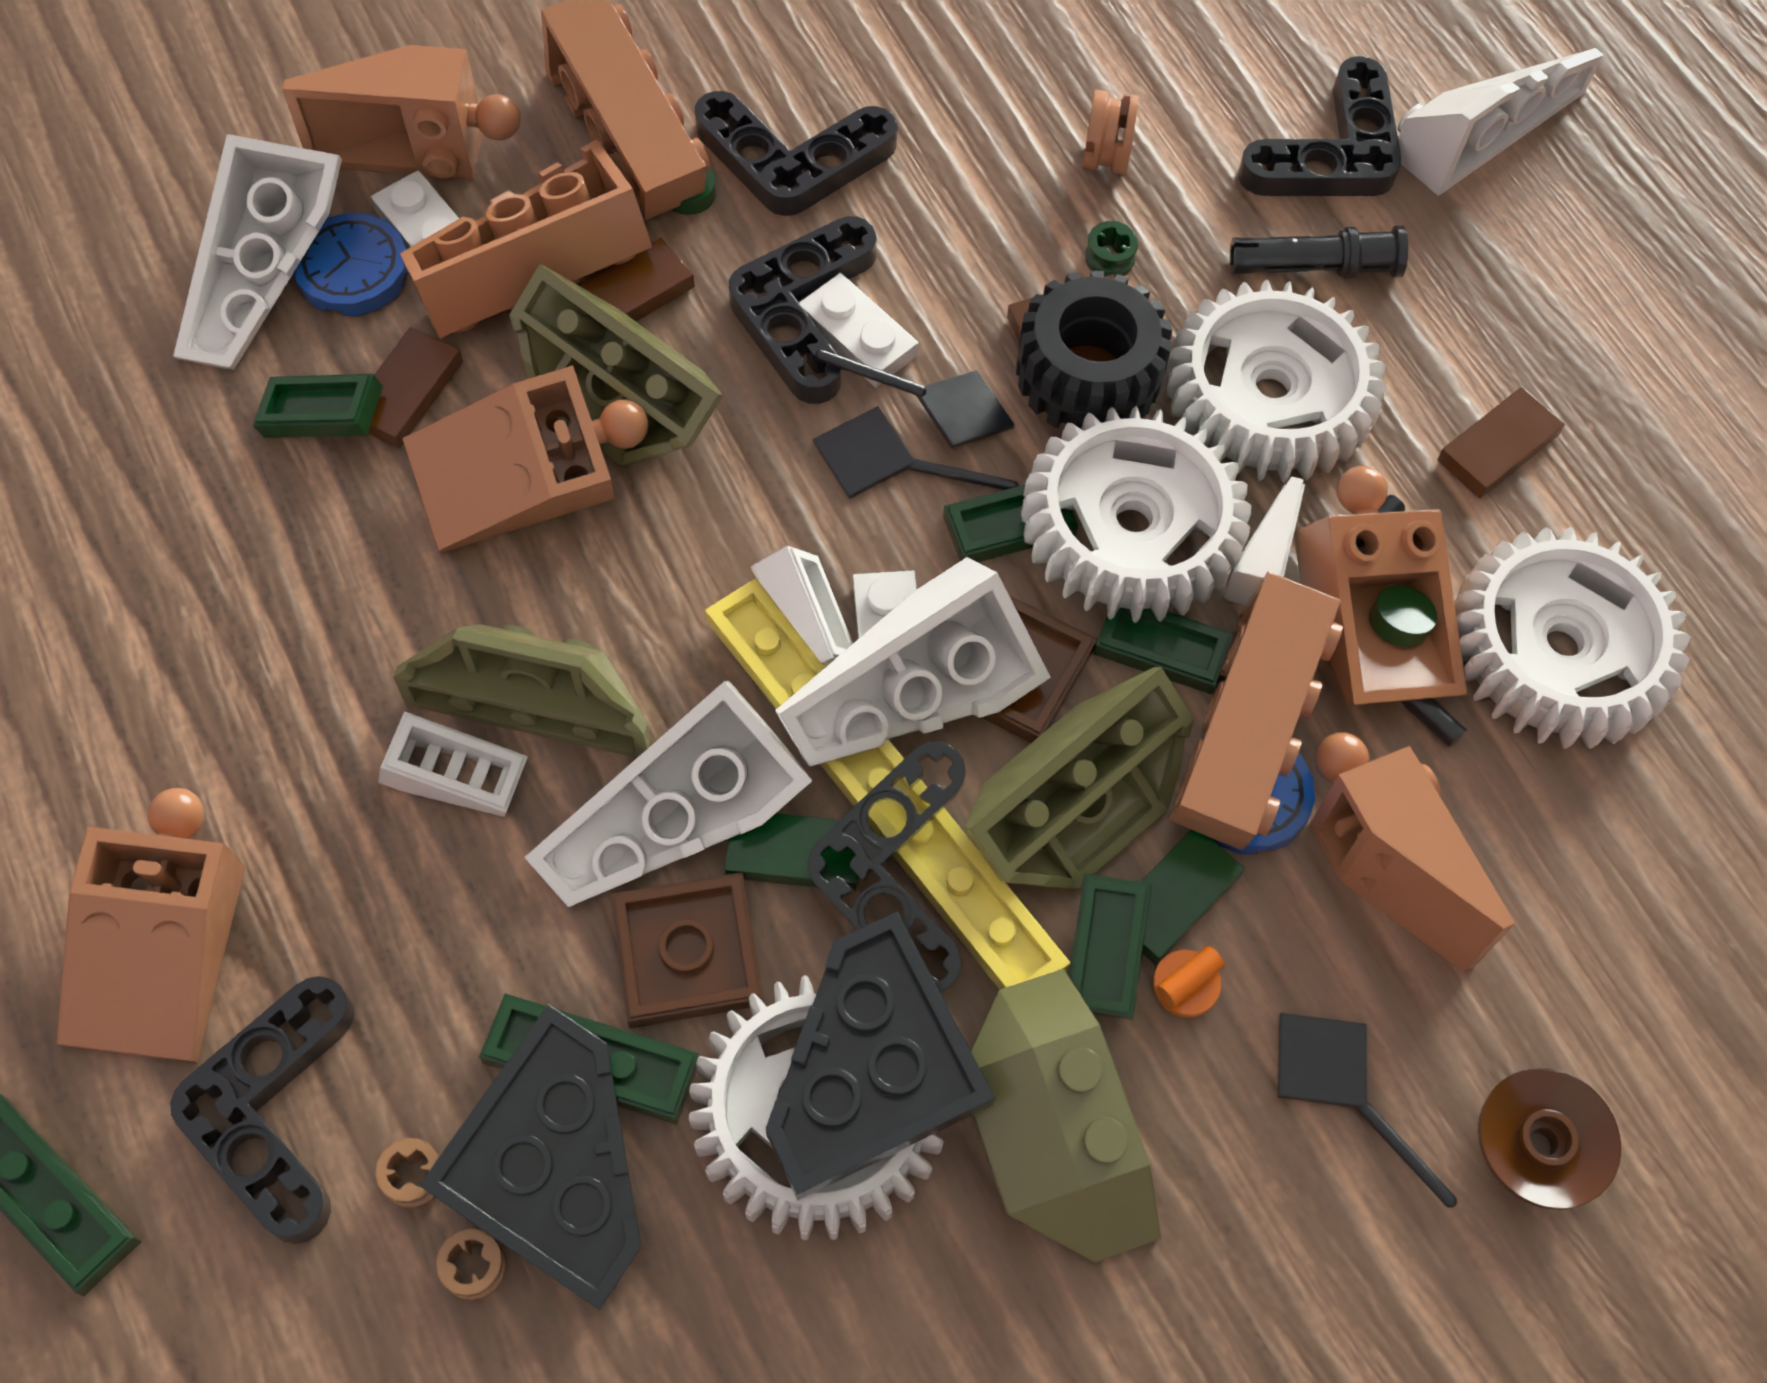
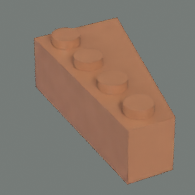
(622, 102)
(568, 223)
(1256, 712)

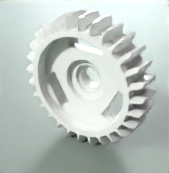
(1283, 338)
(1177, 494)
(1599, 602)
(741, 1102)

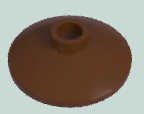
(1573, 1120)

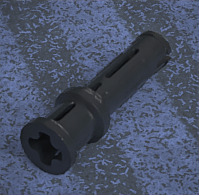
(1344, 253)

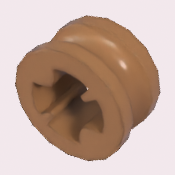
(412, 1151)
(452, 1276)

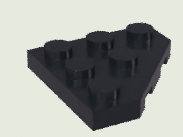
(871, 1063)
(548, 1161)

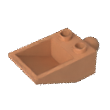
(400, 112)
(503, 467)
(1399, 550)
(1404, 850)
(150, 959)

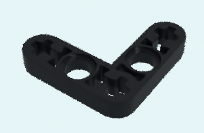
(1354, 147)
(786, 165)
(783, 295)
(874, 851)
(245, 1094)

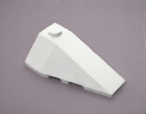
(1480, 120)
(256, 231)
(929, 661)
(688, 791)

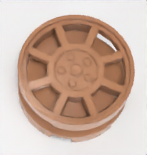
(1102, 140)

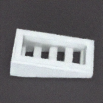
(1268, 546)
(805, 598)
(437, 738)

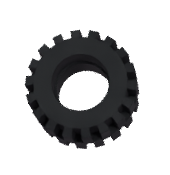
(1100, 315)

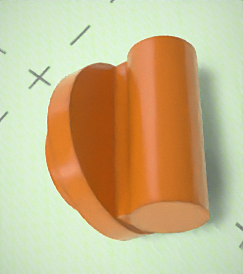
(1188, 981)

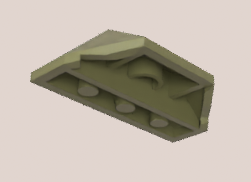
(612, 361)
(526, 686)
(1084, 785)
(1061, 1123)

